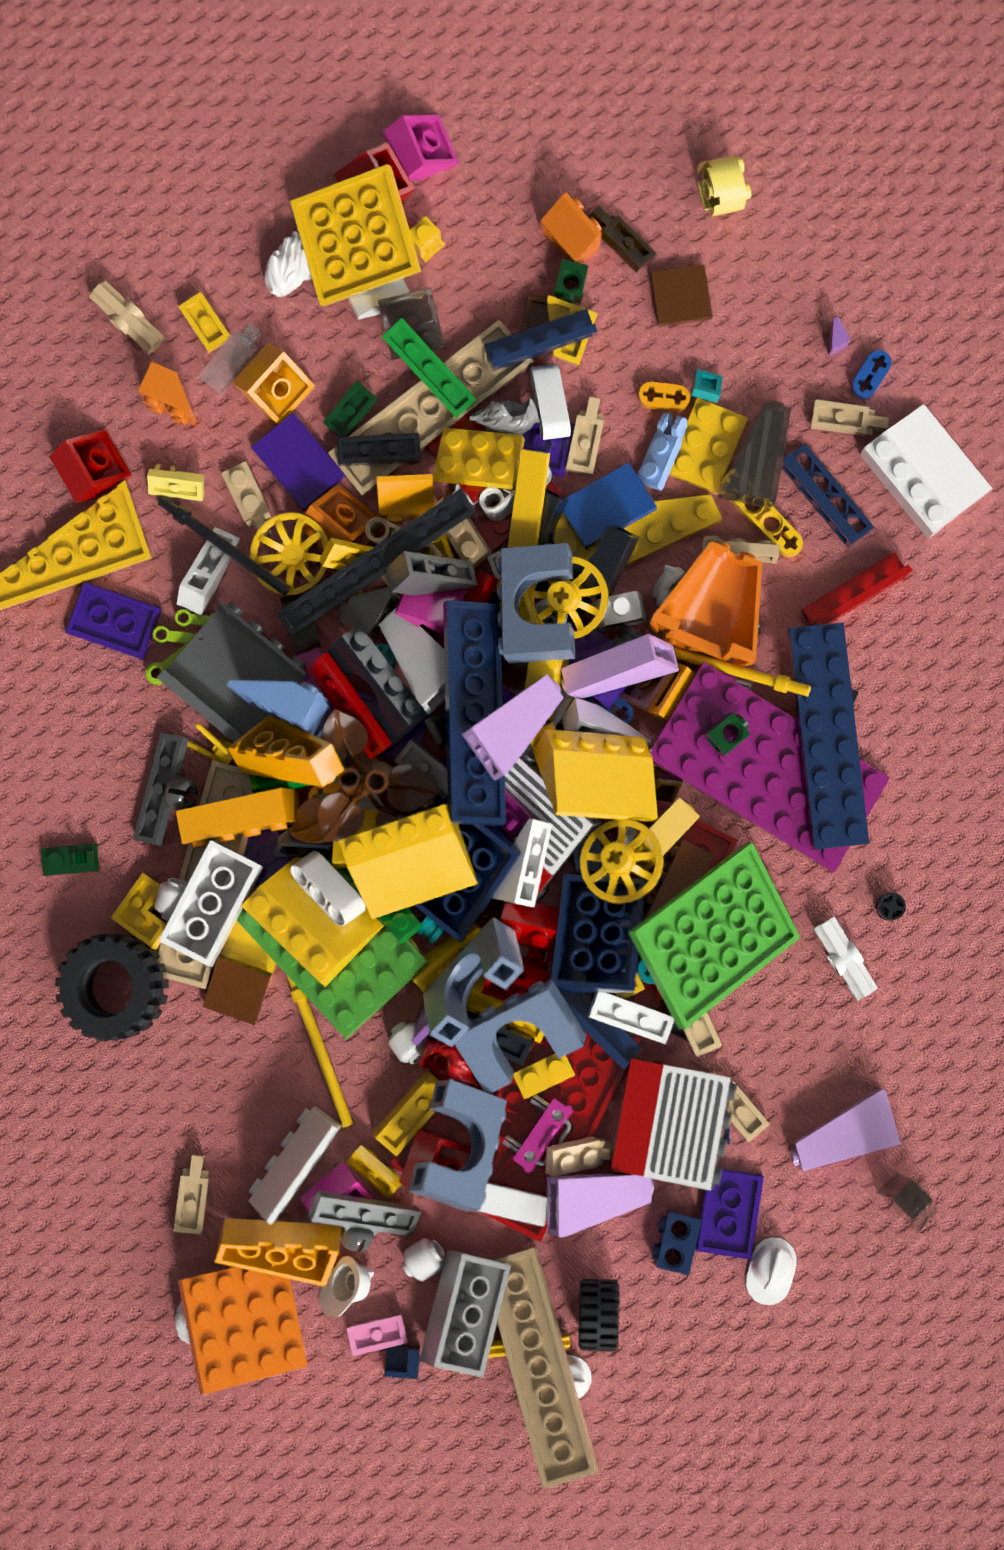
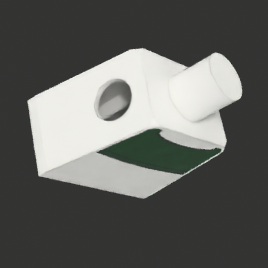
(622, 610)

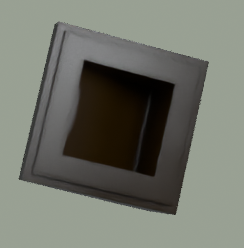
(666, 785)

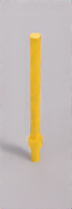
(780, 683)
(321, 1053)

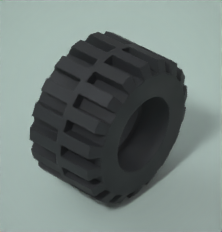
(599, 1315)

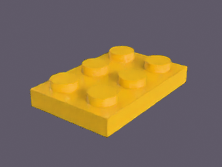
(707, 445)
(478, 458)

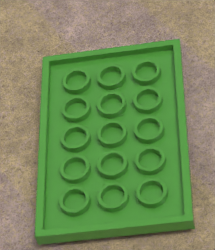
(714, 935)
(360, 986)

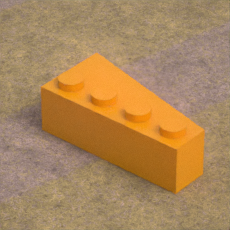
(285, 753)
(238, 816)
(280, 1248)

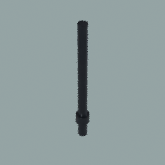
(184, 517)

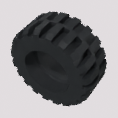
(78, 995)

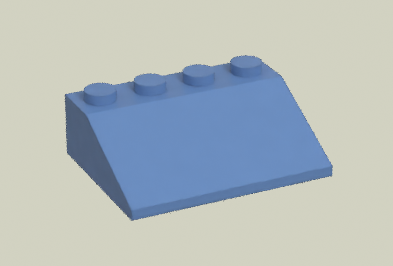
(287, 701)

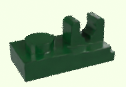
(350, 410)
(70, 859)

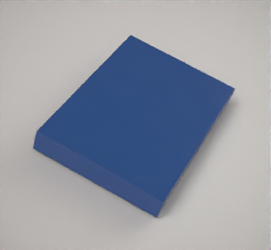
(611, 500)

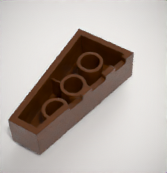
(686, 867)

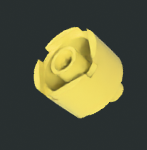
(723, 185)

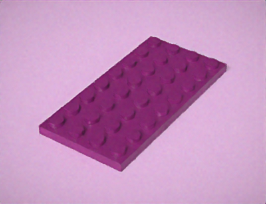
(760, 775)

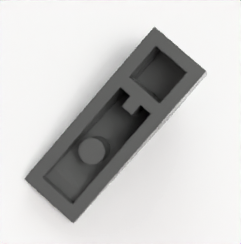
(429, 574)

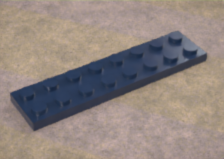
(471, 695)
(828, 736)

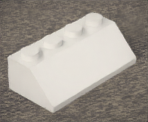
(211, 904)

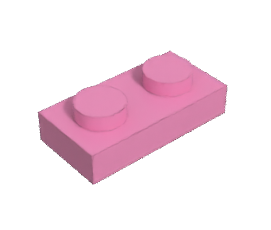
(377, 1334)

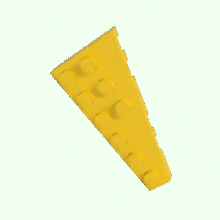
(665, 526)
(86, 547)

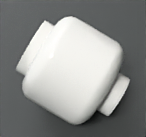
(169, 896)
(403, 1047)
(423, 1259)

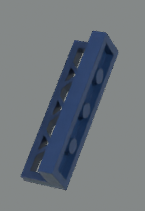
(540, 340)
(821, 500)
(608, 1037)

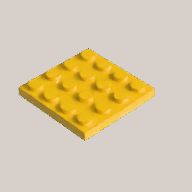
(355, 235)

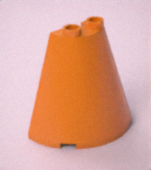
(715, 606)

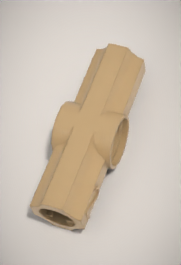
(126, 317)

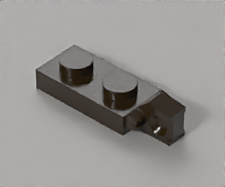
(623, 240)

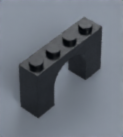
(610, 554)
(397, 706)

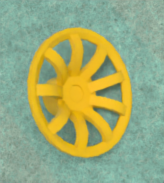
(292, 553)
(567, 596)
(620, 860)

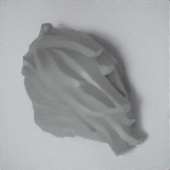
(507, 417)

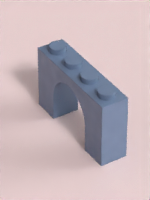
(520, 570)
(490, 953)
(539, 1006)
(482, 1117)

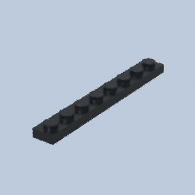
(374, 562)

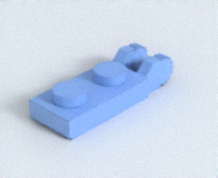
(662, 451)

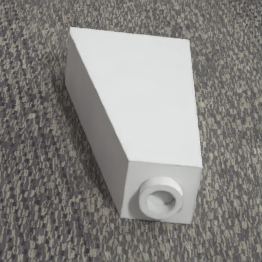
(419, 659)

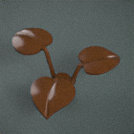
(407, 786)
(306, 822)

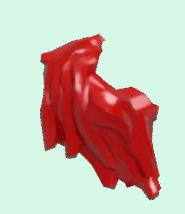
(447, 1063)

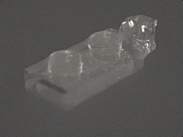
(230, 359)

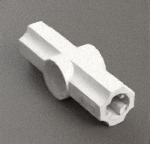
(845, 958)

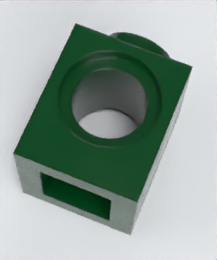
(574, 271)
(715, 733)

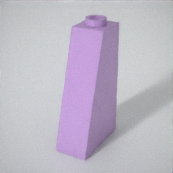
(620, 667)
(511, 728)
(851, 1133)
(589, 1199)

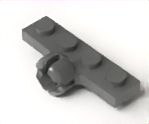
(164, 790)
(363, 1218)

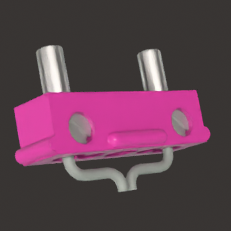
(542, 1135)

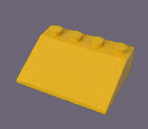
(597, 775)
(408, 861)
(305, 928)

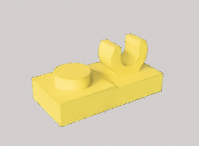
(175, 484)

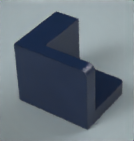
(402, 1362)

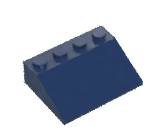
(491, 859)
(593, 938)

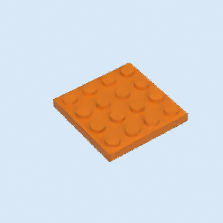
(241, 1327)

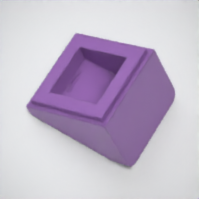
(838, 337)

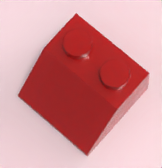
(89, 465)
(434, 1149)

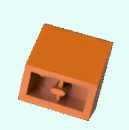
(571, 229)
(165, 393)

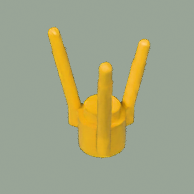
(220, 747)

